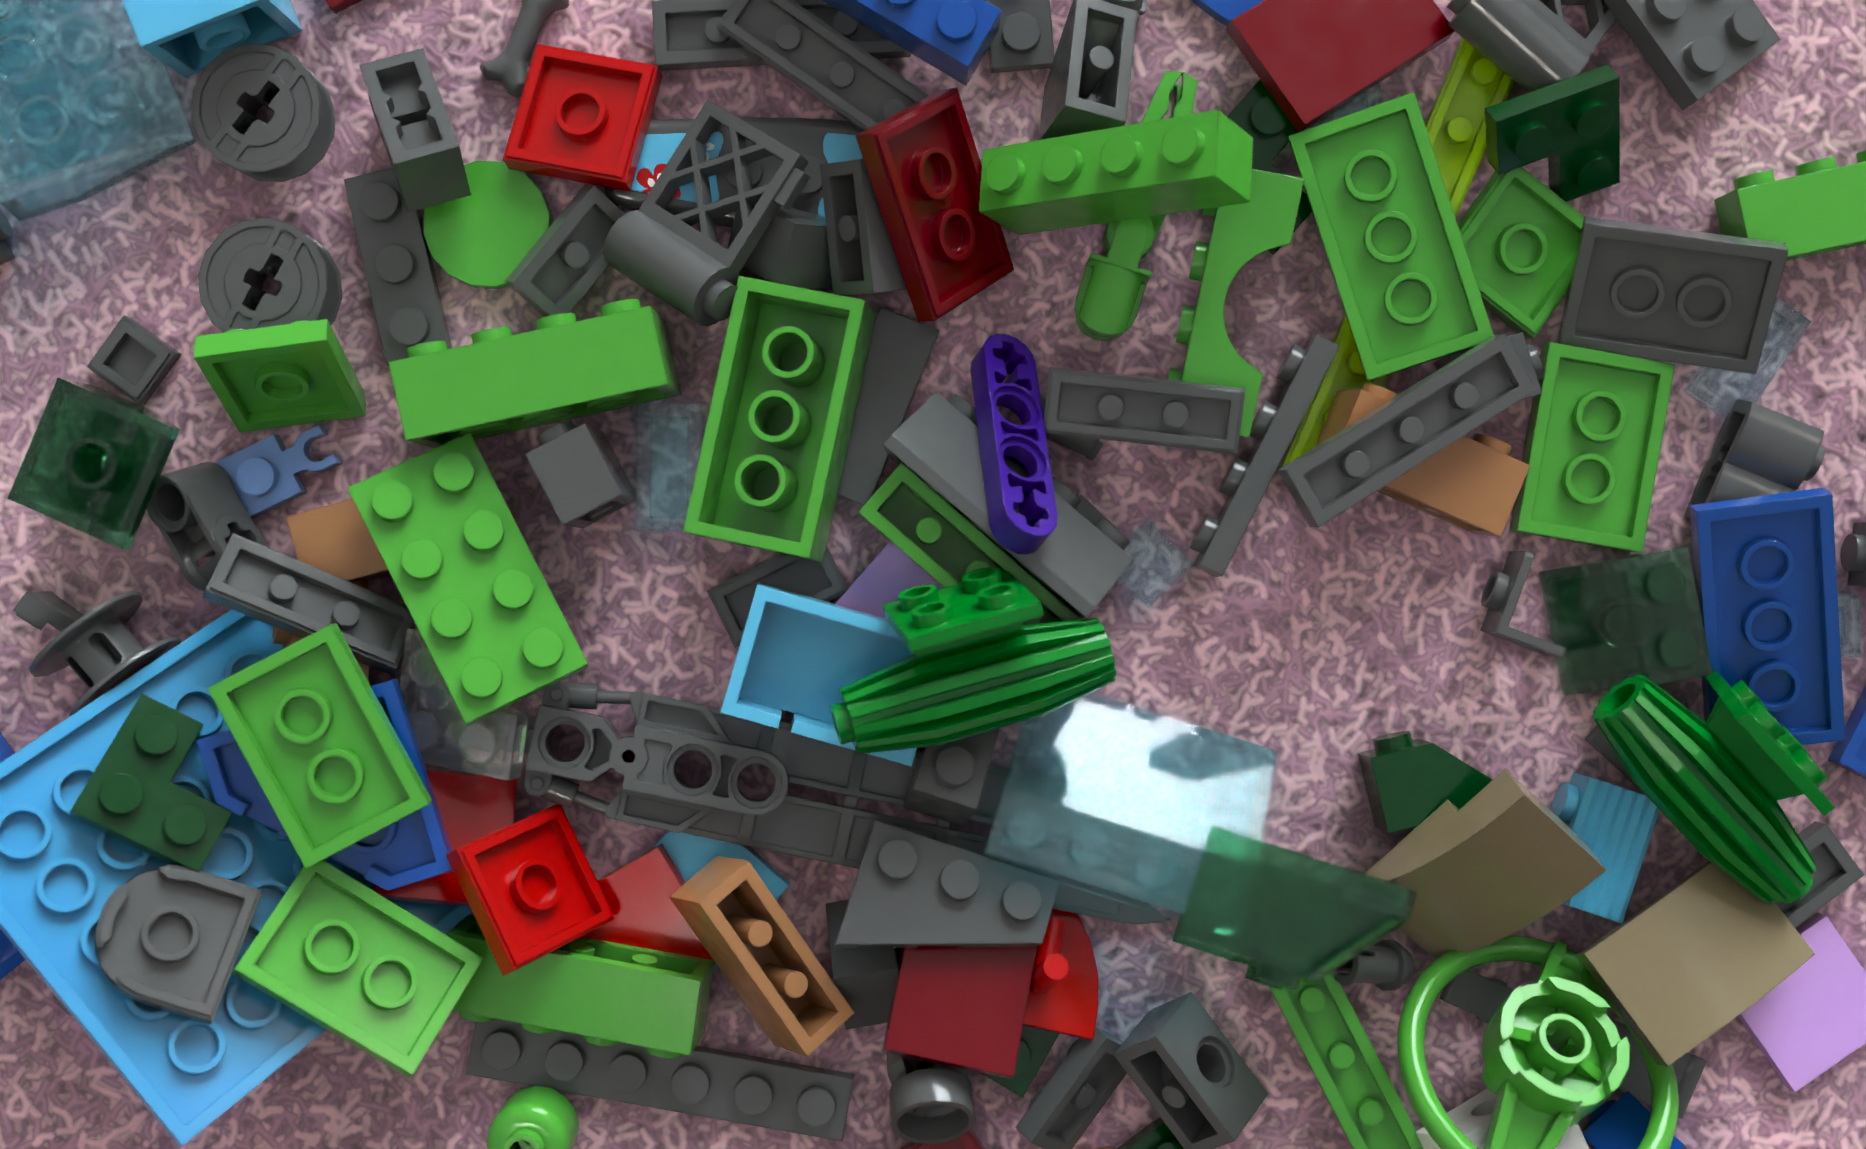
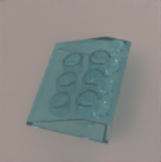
(78, 103)
(1124, 800)

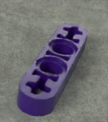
(1026, 443)

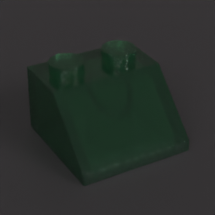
(94, 462)
(1626, 620)

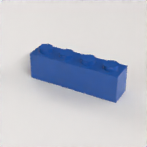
(940, 32)

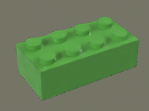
(536, 375)
(780, 418)

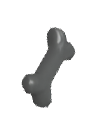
(512, 63)

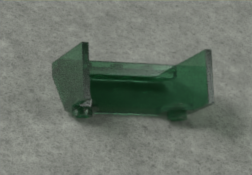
(1285, 910)

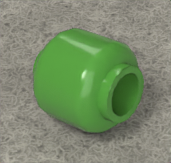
(534, 1120)

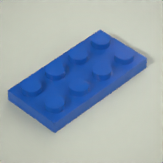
(1773, 605)

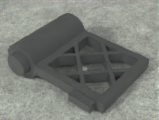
(1530, 36)
(689, 265)

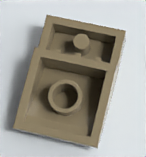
(1487, 868)
(1694, 961)

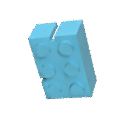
(800, 656)

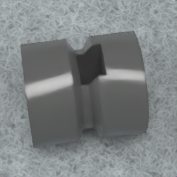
(929, 1100)

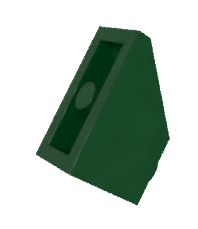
(1413, 779)

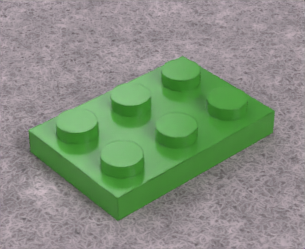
(1593, 447)
(320, 745)
(359, 966)

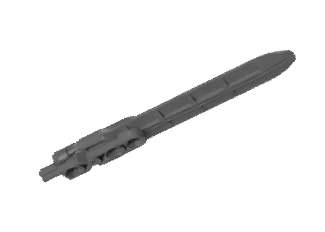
(719, 810)

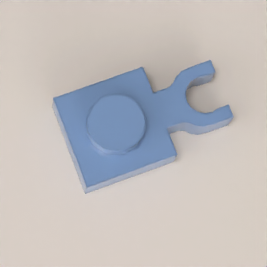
(268, 473)

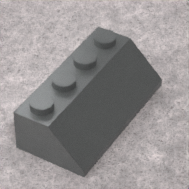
(943, 450)

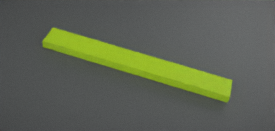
(1458, 141)

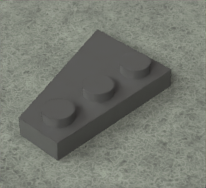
(941, 895)

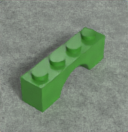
(1235, 238)

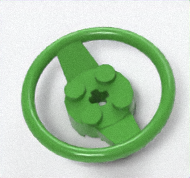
(1534, 1085)

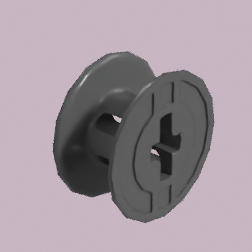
(235, 90)
(260, 249)
(101, 648)

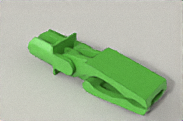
(1114, 283)

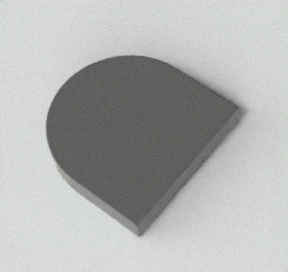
(174, 938)

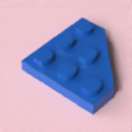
(390, 857)

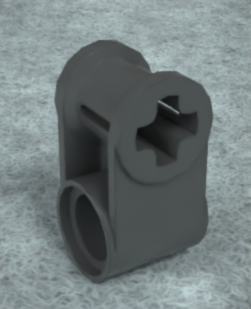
(197, 517)

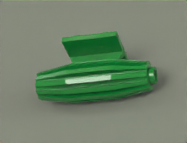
(971, 666)
(1720, 778)

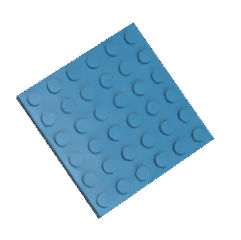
(64, 872)

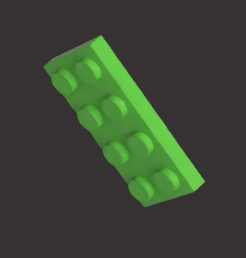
(1391, 237)
(468, 578)

